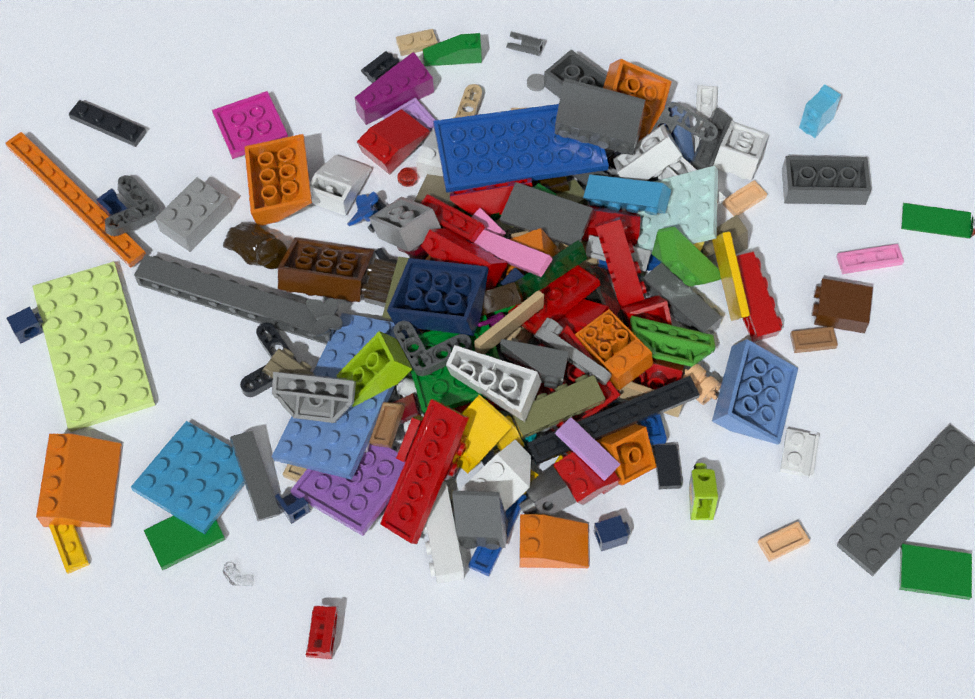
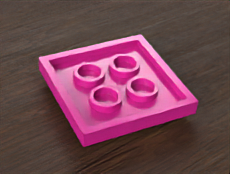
(249, 123)

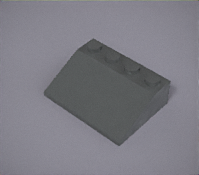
(599, 116)

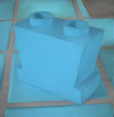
(819, 111)

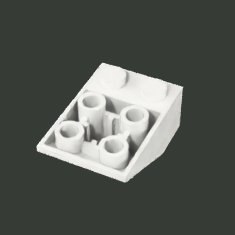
(338, 184)

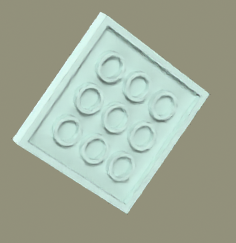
(689, 209)

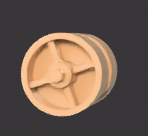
(705, 385)

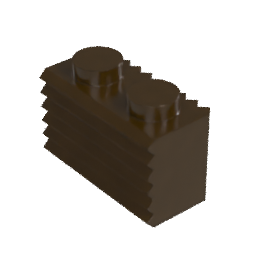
(379, 282)

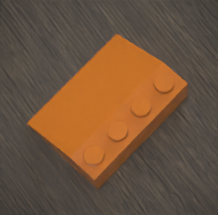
(639, 83)
(277, 178)
(78, 481)

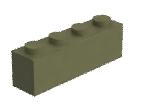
(560, 405)

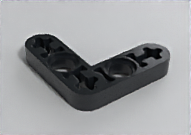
(276, 339)

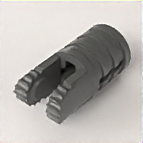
(528, 44)

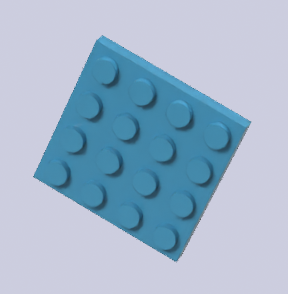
(192, 477)

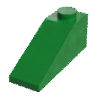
(454, 51)

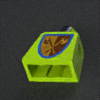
(702, 486)

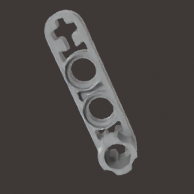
(548, 336)

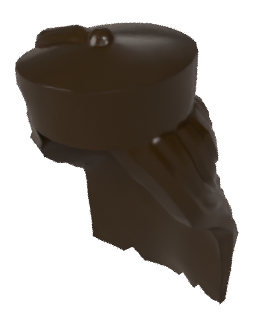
(255, 245)

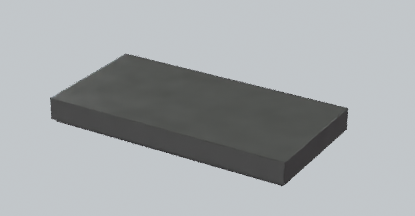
(556, 216)

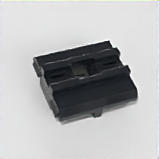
(384, 61)

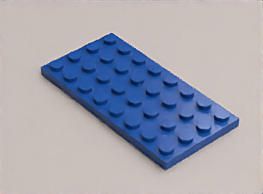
(510, 148)

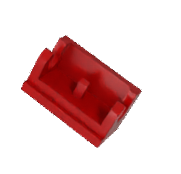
(322, 632)

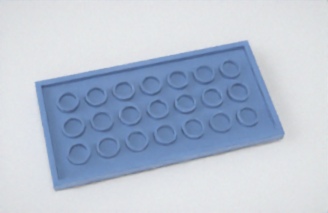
(338, 445)

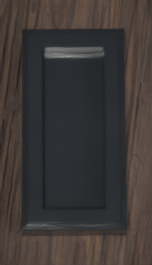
(667, 467)

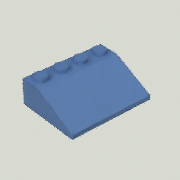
(755, 393)

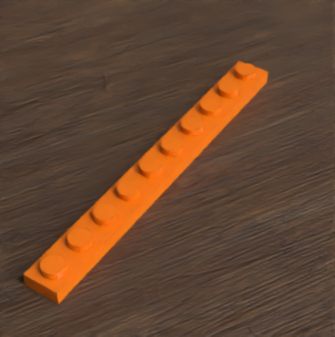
(73, 198)

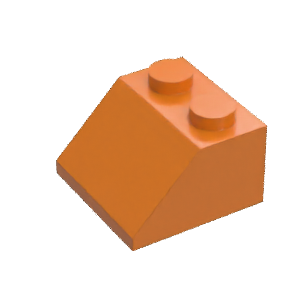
(632, 450)

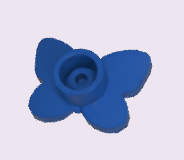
(365, 208)

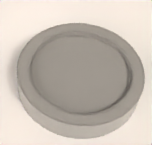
(535, 82)

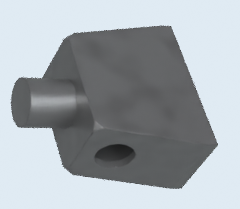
(547, 494)

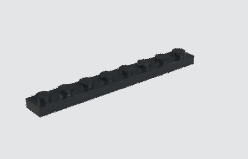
(619, 417)

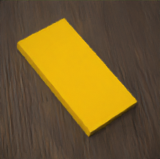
(730, 276)

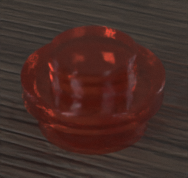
(407, 177)

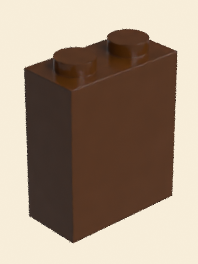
(842, 305)

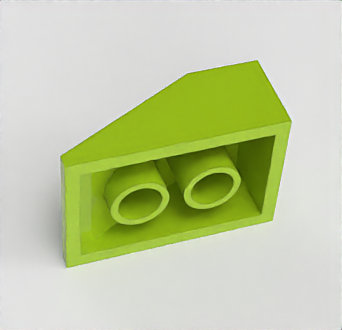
(376, 367)

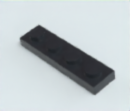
(107, 123)

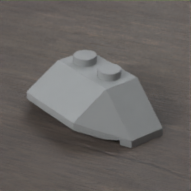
(313, 395)

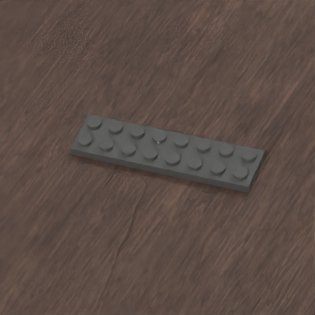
(909, 501)

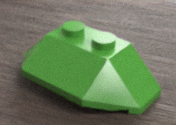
(683, 258)
(673, 342)

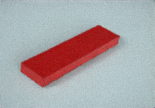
(454, 219)

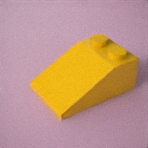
(482, 430)

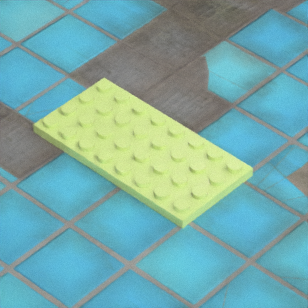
(93, 346)

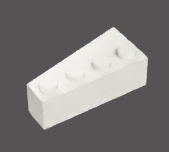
(495, 379)

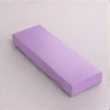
(587, 448)

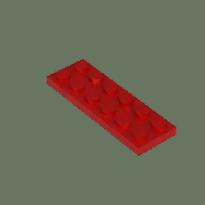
(424, 471)

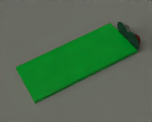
(937, 221)

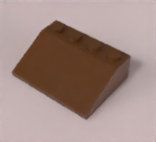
(325, 269)

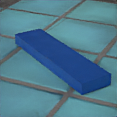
(484, 558)

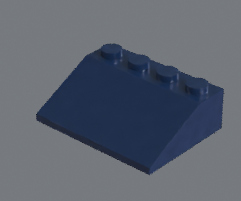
(440, 296)

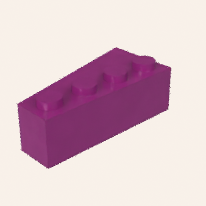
(393, 89)

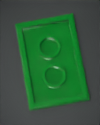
(177, 541)
(935, 571)

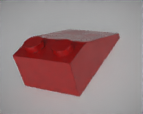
(392, 140)

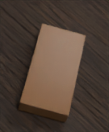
(813, 339)
(387, 425)

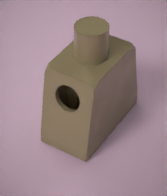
(738, 232)

